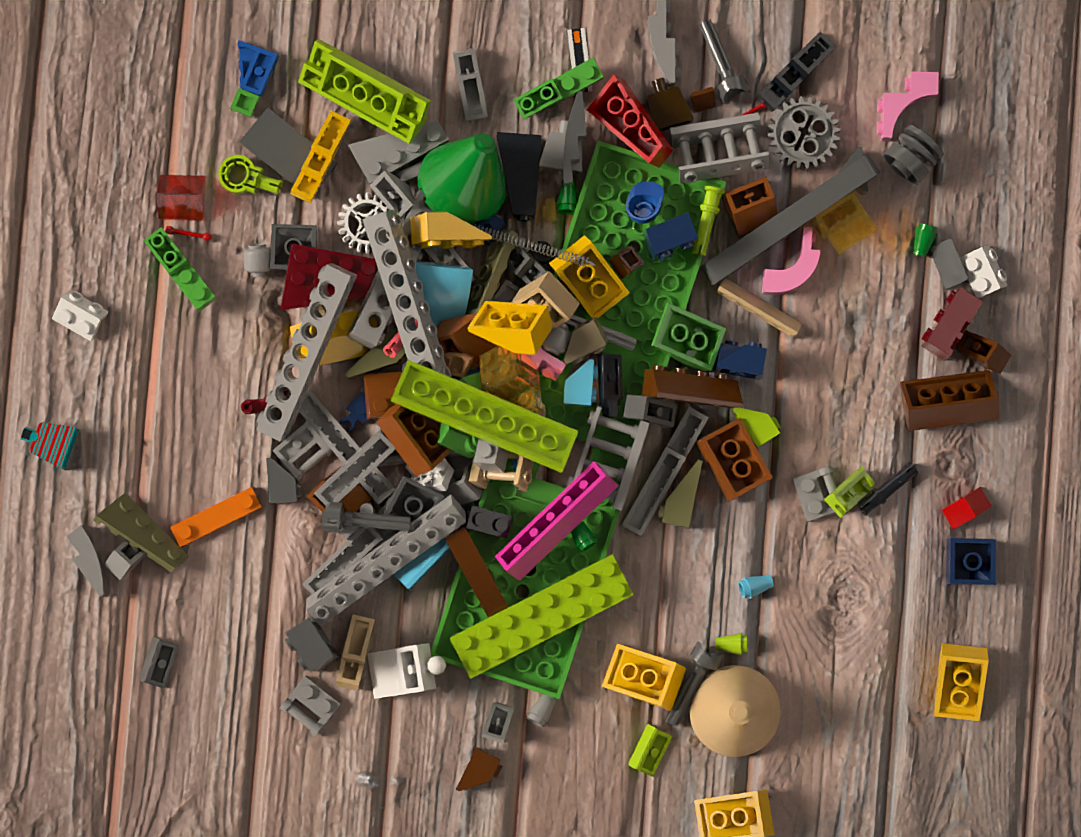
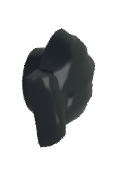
(543, 259)

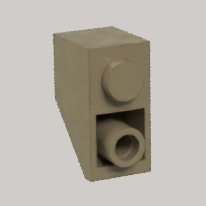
(586, 338)

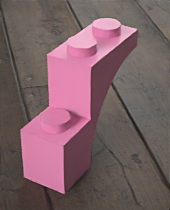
(919, 87)

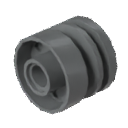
(916, 150)

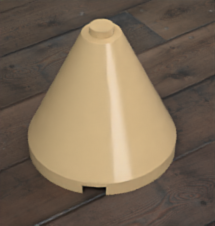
(735, 711)

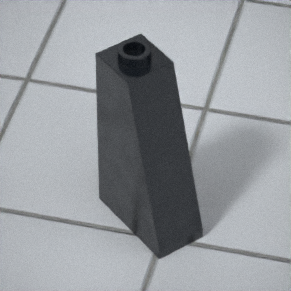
(521, 170)

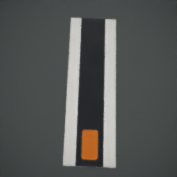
(578, 48)

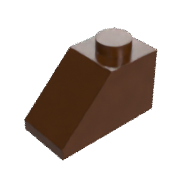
(983, 351)
(479, 770)

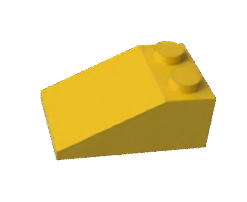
(593, 286)
(513, 325)
(644, 677)
(961, 682)
(735, 815)

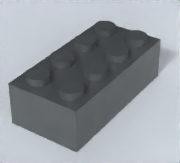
(311, 644)

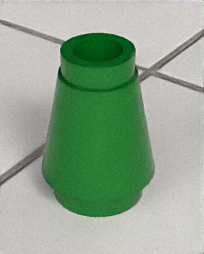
(567, 199)
(924, 238)
(583, 537)

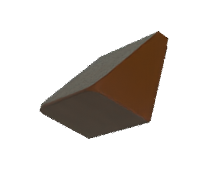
(703, 99)
(626, 261)

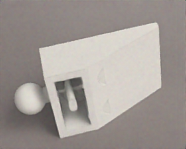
(404, 670)

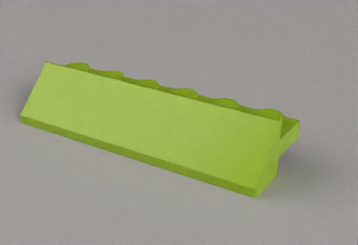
(365, 91)

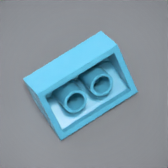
(421, 565)

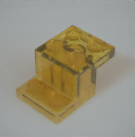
(844, 223)
(510, 378)

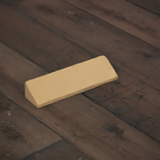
(759, 308)

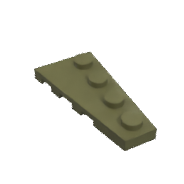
(490, 272)
(132, 523)

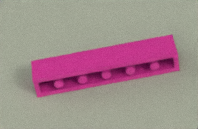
(556, 521)

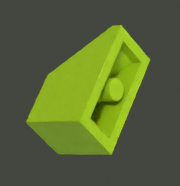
(758, 425)

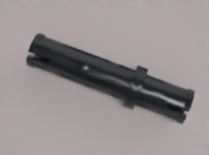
(887, 489)

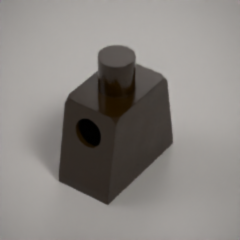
(667, 106)

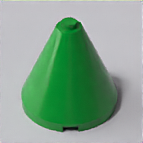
(464, 178)

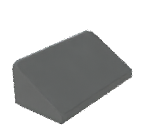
(948, 263)
(158, 662)

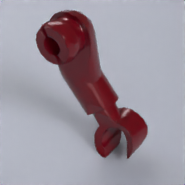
(255, 405)

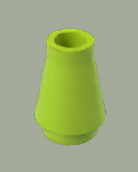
(732, 643)

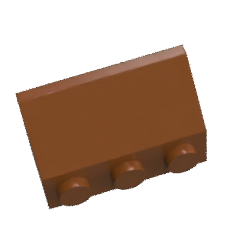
(379, 392)
(414, 438)
(734, 460)

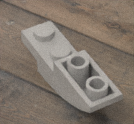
(663, 48)

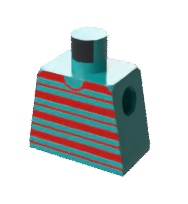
(51, 442)

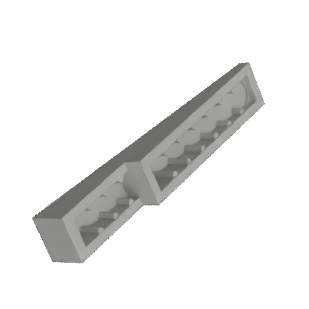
(343, 445)
(355, 468)
(665, 470)
(347, 555)

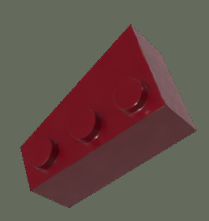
(951, 323)

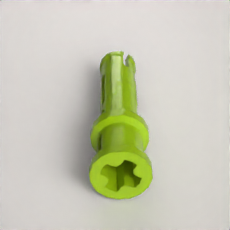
(709, 210)

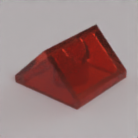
(181, 197)

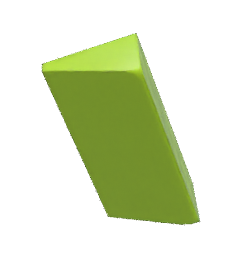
(650, 750)

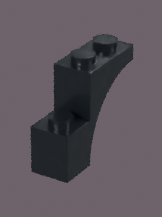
(486, 521)

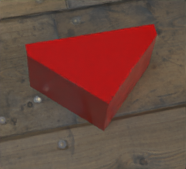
(966, 508)

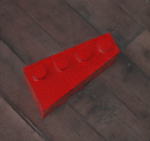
(627, 119)

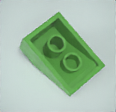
(688, 338)

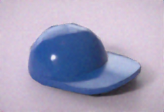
(644, 202)

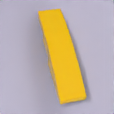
(320, 157)

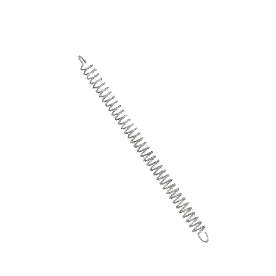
(551, 251)

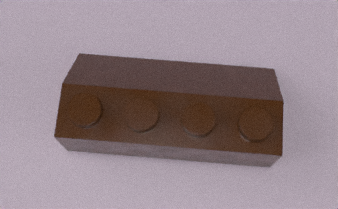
(692, 388)
(949, 400)

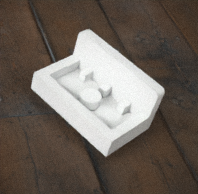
(984, 271)
(79, 314)
(437, 479)

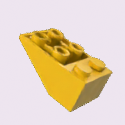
(445, 231)

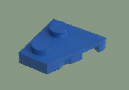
(255, 67)

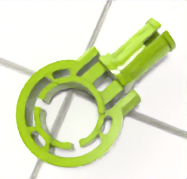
(260, 181)

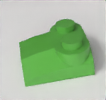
(458, 440)

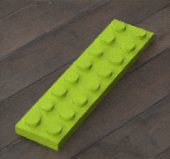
(484, 416)
(541, 616)

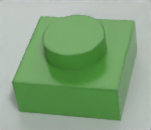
(245, 103)

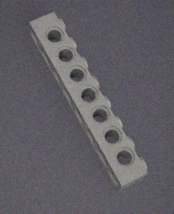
(343, 282)
(397, 292)
(361, 329)
(385, 560)

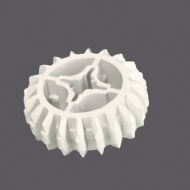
(351, 211)

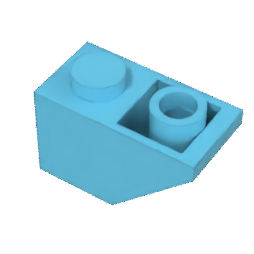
(579, 388)

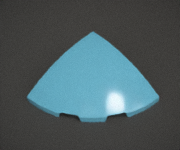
(444, 289)

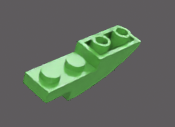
(559, 89)
(180, 269)

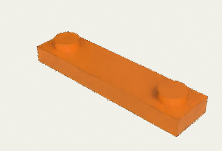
(216, 517)

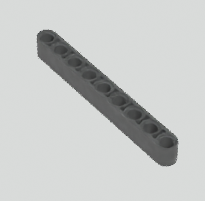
(790, 219)

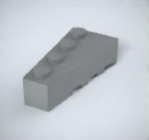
(394, 154)

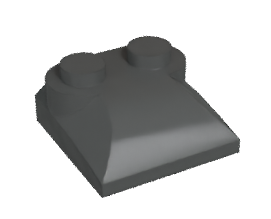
(283, 236)
(411, 500)

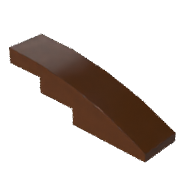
(476, 572)

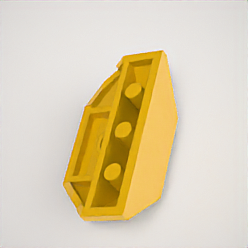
(339, 346)

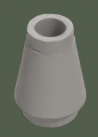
(541, 711)

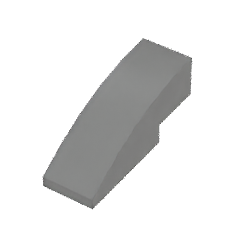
(470, 84)
(89, 559)

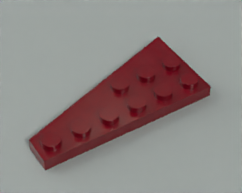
(304, 269)

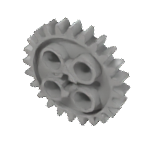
(821, 141)

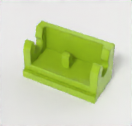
(850, 492)

